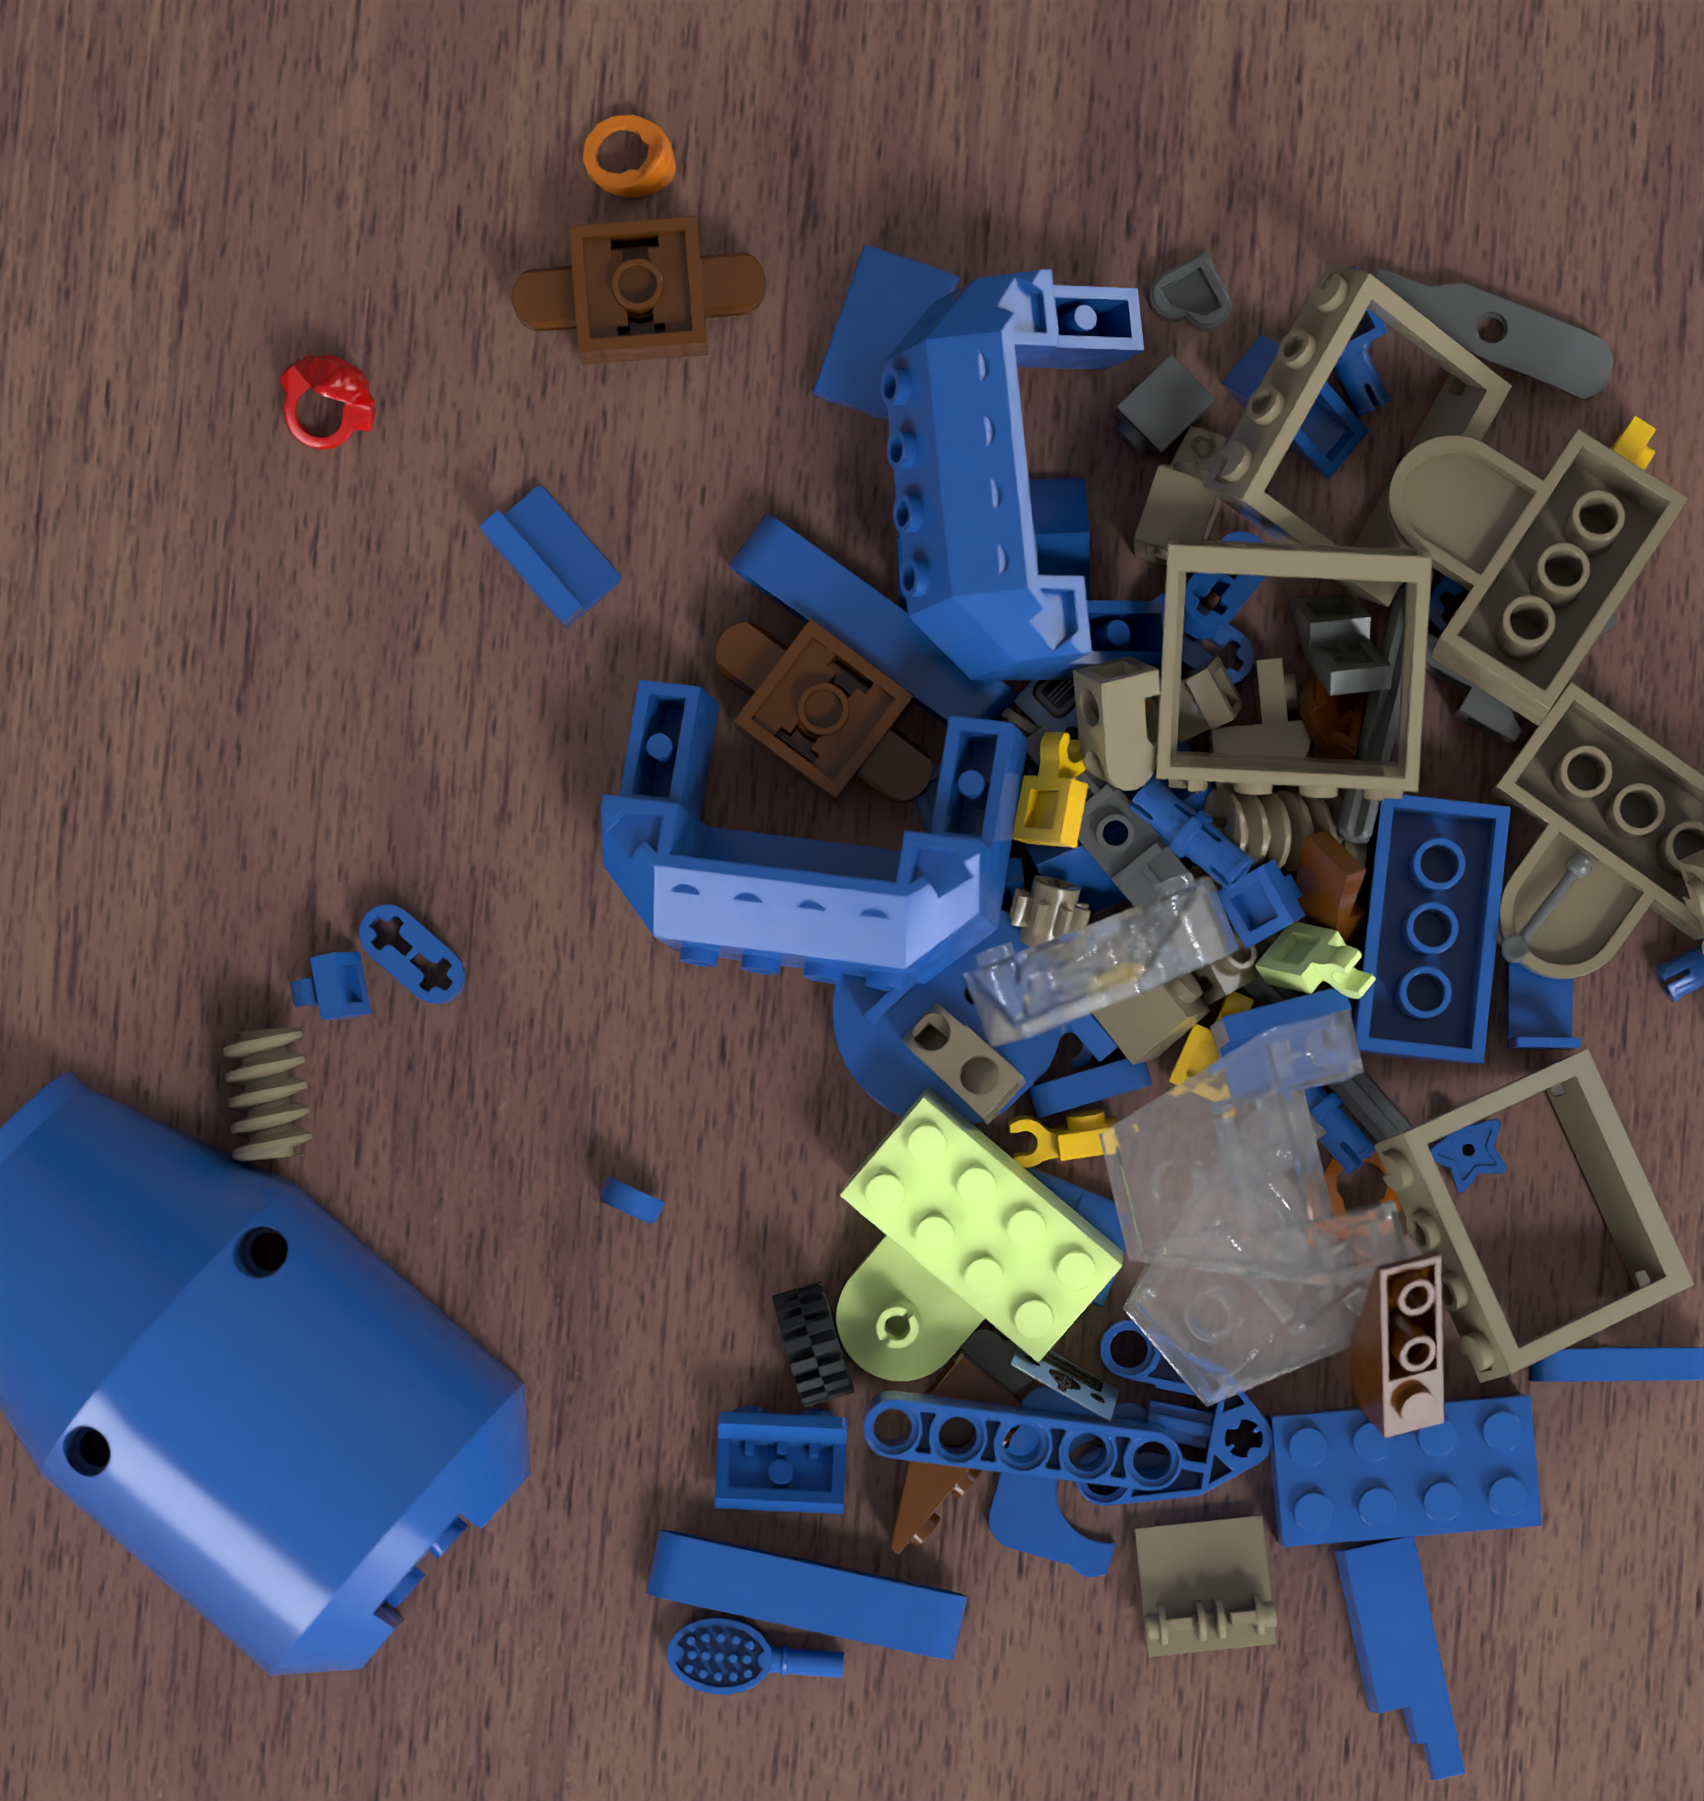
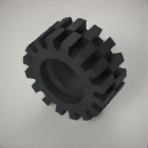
(813, 1344)

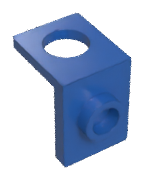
(1539, 1011)

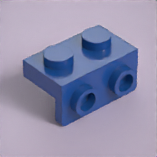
(781, 1461)

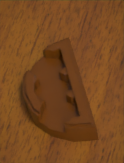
(1332, 720)

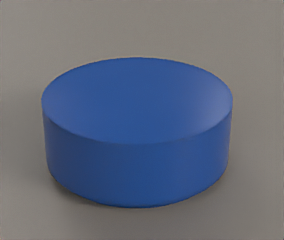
(631, 1200)

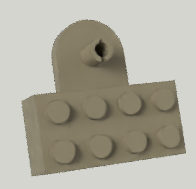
(1534, 553)
(1622, 803)

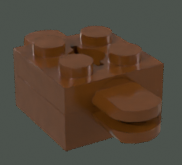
(638, 290)
(823, 712)

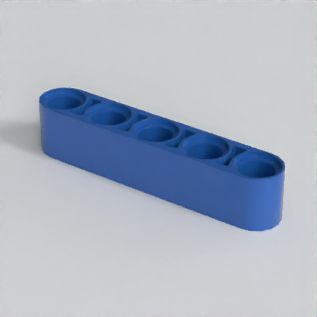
(864, 620)
(1046, 1460)
(806, 1594)

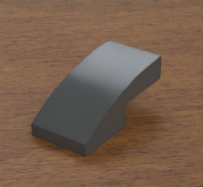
(1338, 644)
(1476, 705)

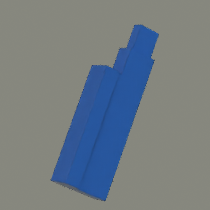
(1399, 1645)

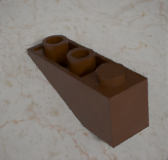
(1400, 1347)
(928, 1484)

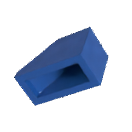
(1328, 429)

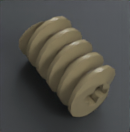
(1272, 823)
(266, 1094)

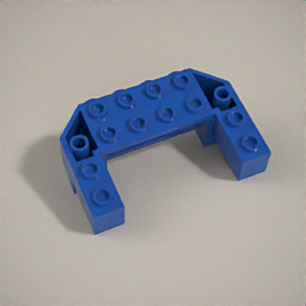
(967, 485)
(803, 898)

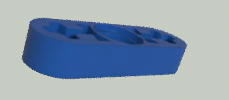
(1620, 1364)

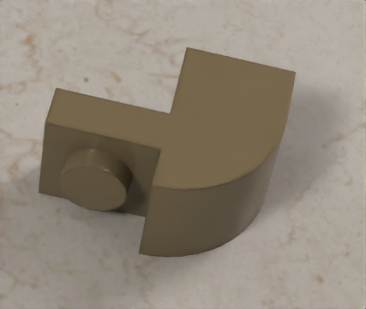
(1273, 733)

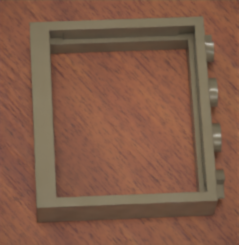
(1296, 378)
(1313, 775)
(1612, 1177)

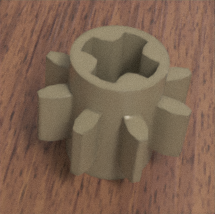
(1048, 910)

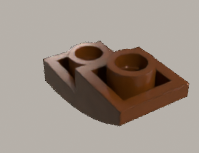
(1329, 886)

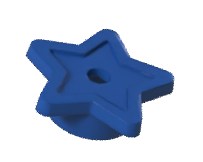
(1483, 1160)

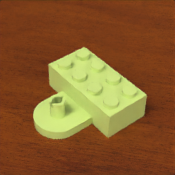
(961, 1245)

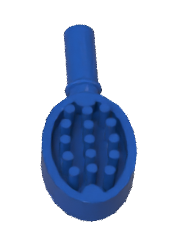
(735, 1656)

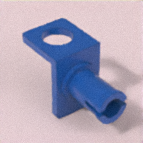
(1357, 370)

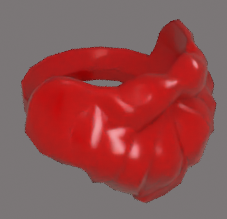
(334, 379)

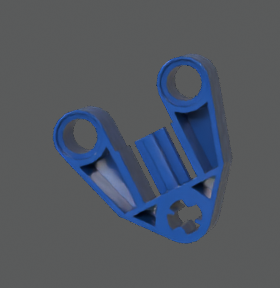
(1186, 1425)

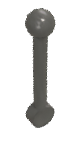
(1516, 946)

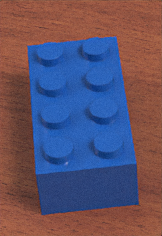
(1430, 928)
(1349, 1483)

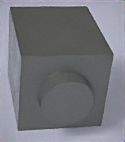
(1162, 409)

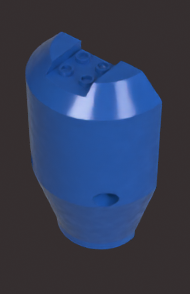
(265, 1428)

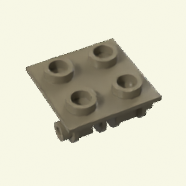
(1205, 1586)

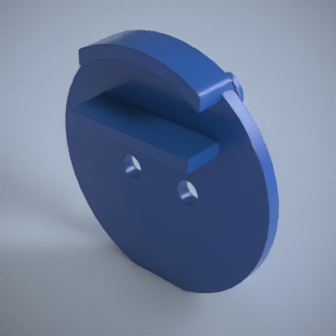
(874, 1020)

